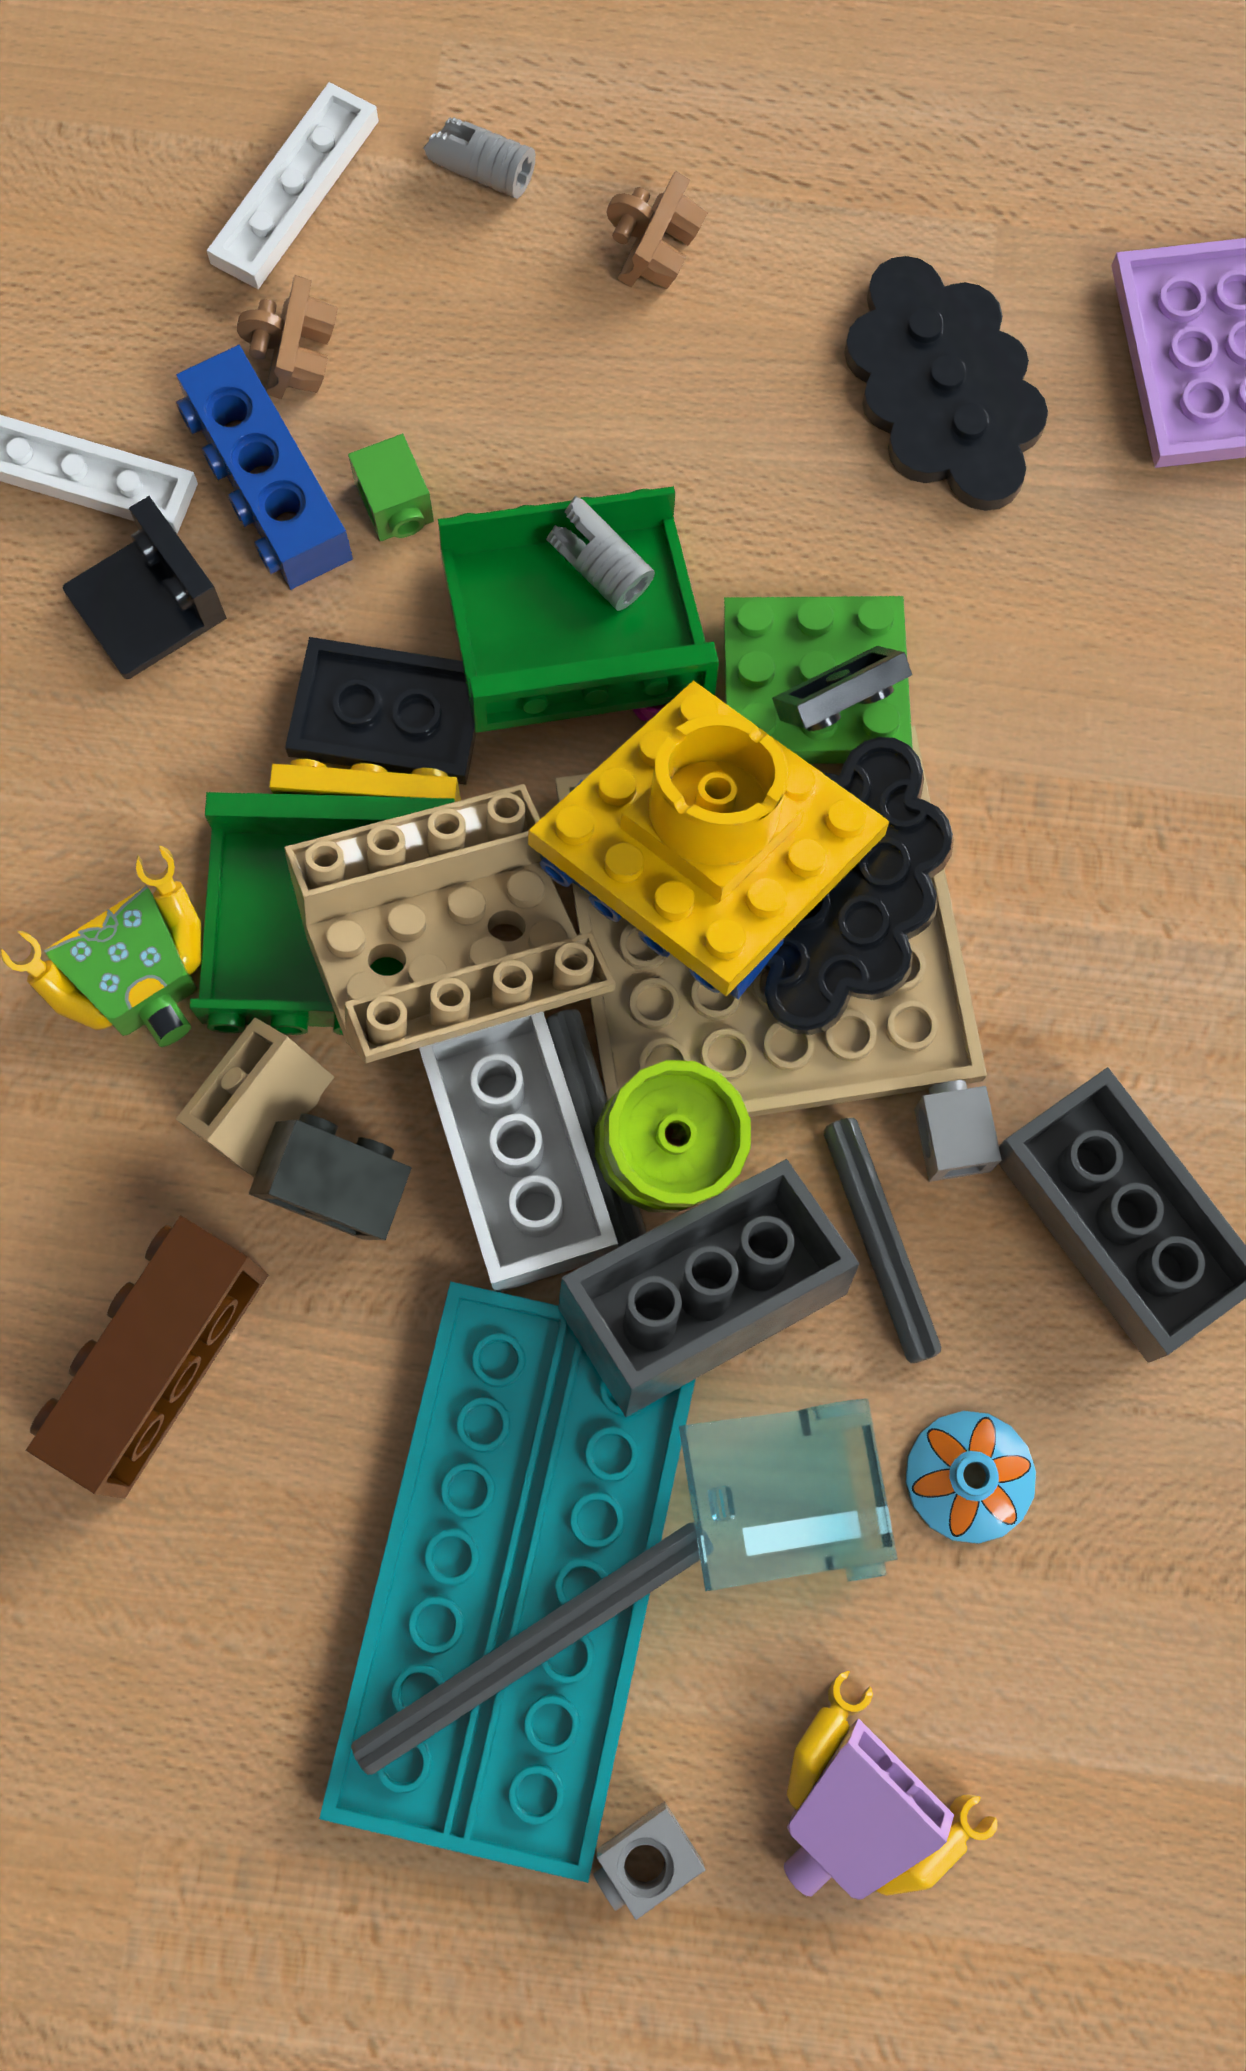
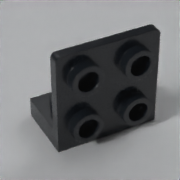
(146, 595)

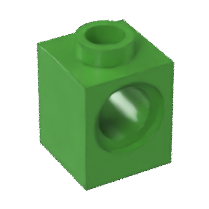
(391, 488)

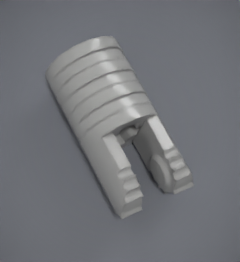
(482, 156)
(606, 560)

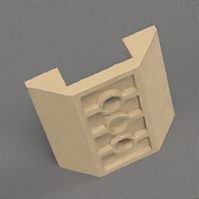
(429, 897)

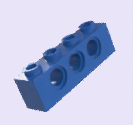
(230, 390)

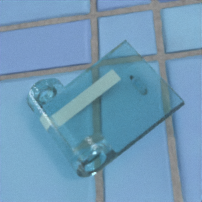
(788, 1495)

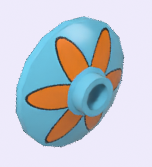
(938, 1483)

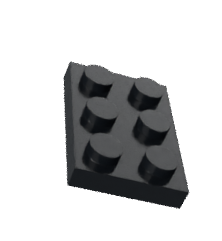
(382, 710)

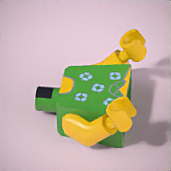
(125, 963)

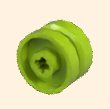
(704, 1116)

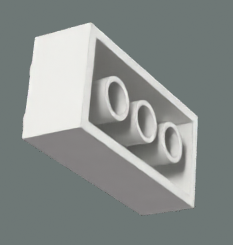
(519, 1151)

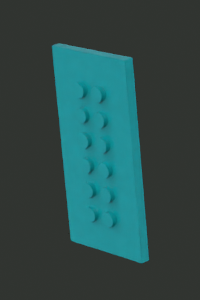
(506, 1510)

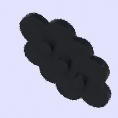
(945, 383)
(862, 928)

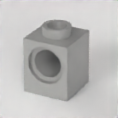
(957, 1131)
(662, 1831)

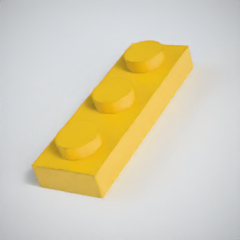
(363, 779)

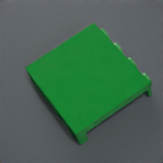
(545, 640)
(253, 929)

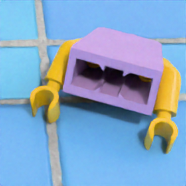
(867, 1813)

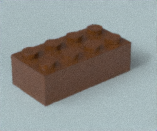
(146, 1360)

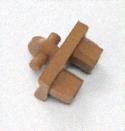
(669, 214)
(299, 317)

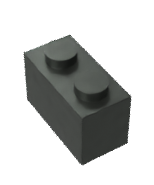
(331, 1178)

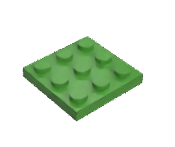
(791, 639)

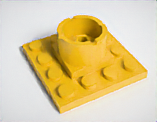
(708, 836)

